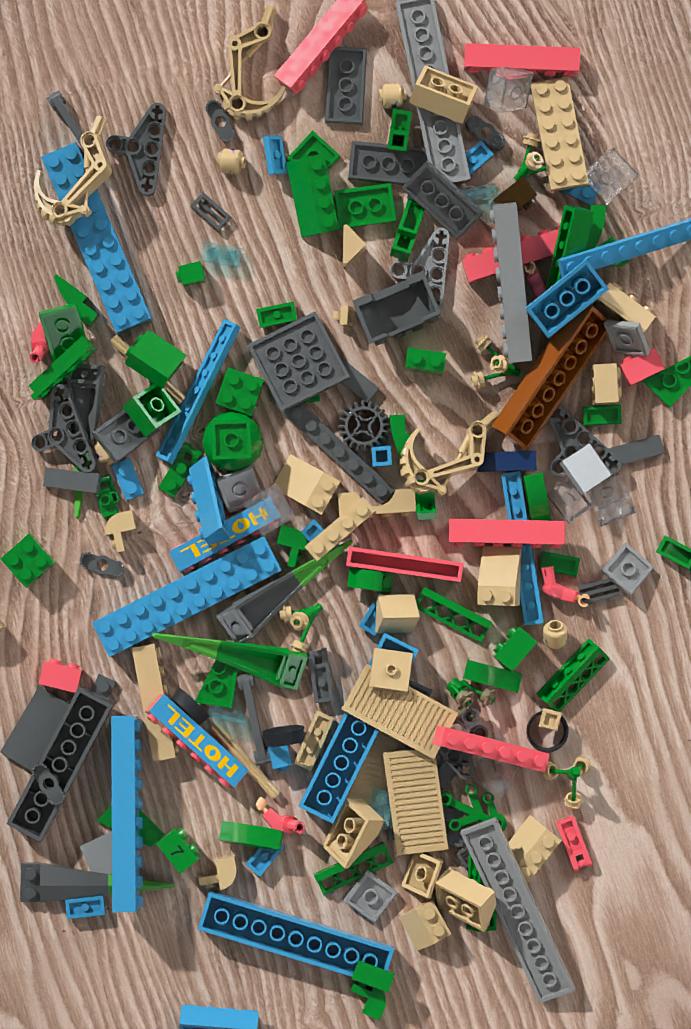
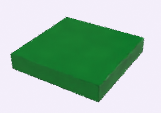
(312, 146)

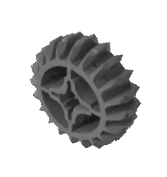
(353, 412)

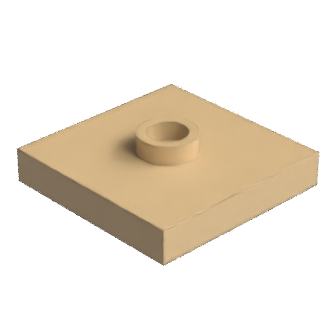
(390, 670)

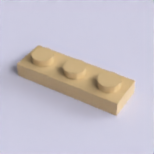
(313, 740)

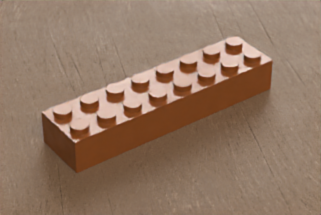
(551, 377)

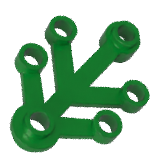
(476, 812)

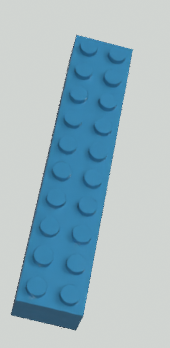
(99, 245)
(187, 596)
(344, 755)
(125, 814)
(290, 935)

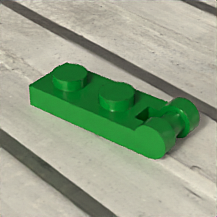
(179, 470)

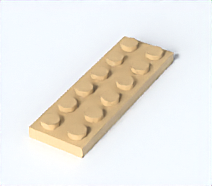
(559, 134)

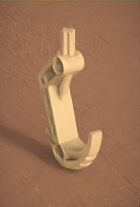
(249, 41)
(87, 184)
(472, 446)

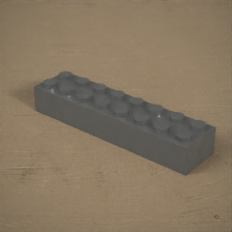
(64, 760)

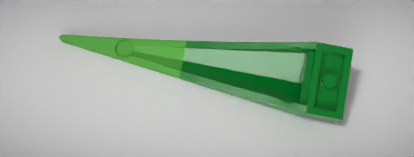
(269, 663)

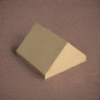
(352, 246)
(396, 613)
(422, 874)

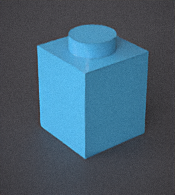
(381, 456)
(280, 757)

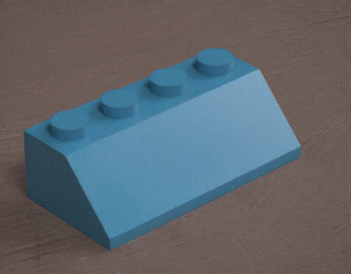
(566, 298)
(208, 502)
(217, 1018)

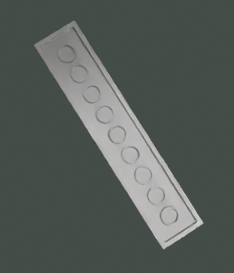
(425, 47)
(518, 910)

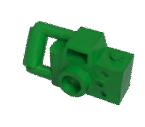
(106, 499)

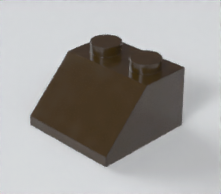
(519, 192)

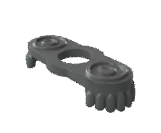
(214, 111)
(496, 140)
(90, 562)
(41, 772)

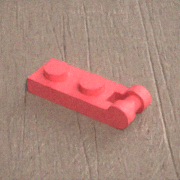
(573, 842)

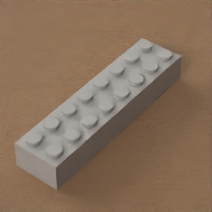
(512, 282)

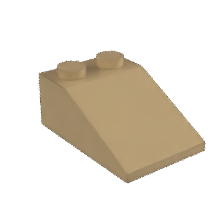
(306, 484)
(499, 576)
(352, 831)

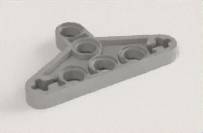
(428, 263)

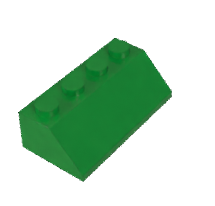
(312, 195)

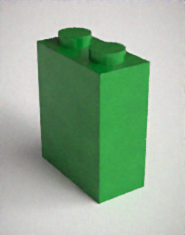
(154, 358)
(425, 361)

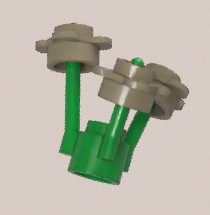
(465, 699)

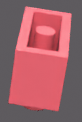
(640, 367)
(61, 676)

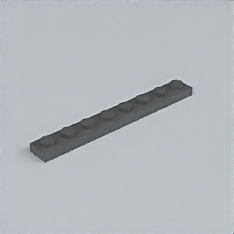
(339, 451)

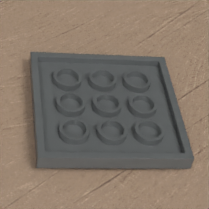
(298, 361)

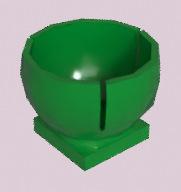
(232, 441)

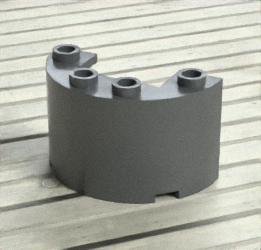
(397, 309)

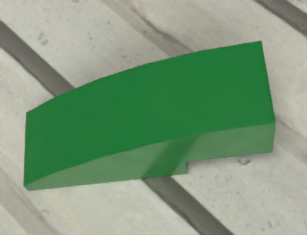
(596, 226)
(407, 230)
(73, 295)
(397, 427)
(536, 497)
(675, 552)
(492, 676)
(251, 836)

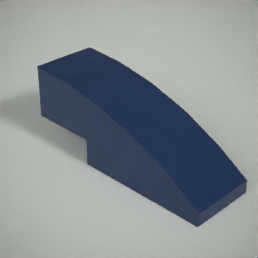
(508, 461)

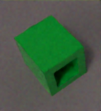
(190, 274)

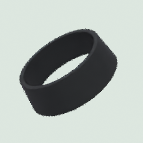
(190, 706)
(283, 735)
(554, 748)

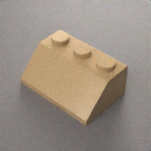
(443, 94)
(624, 307)
(532, 846)
(465, 899)

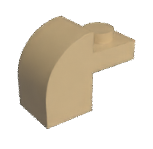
(116, 525)
(225, 874)

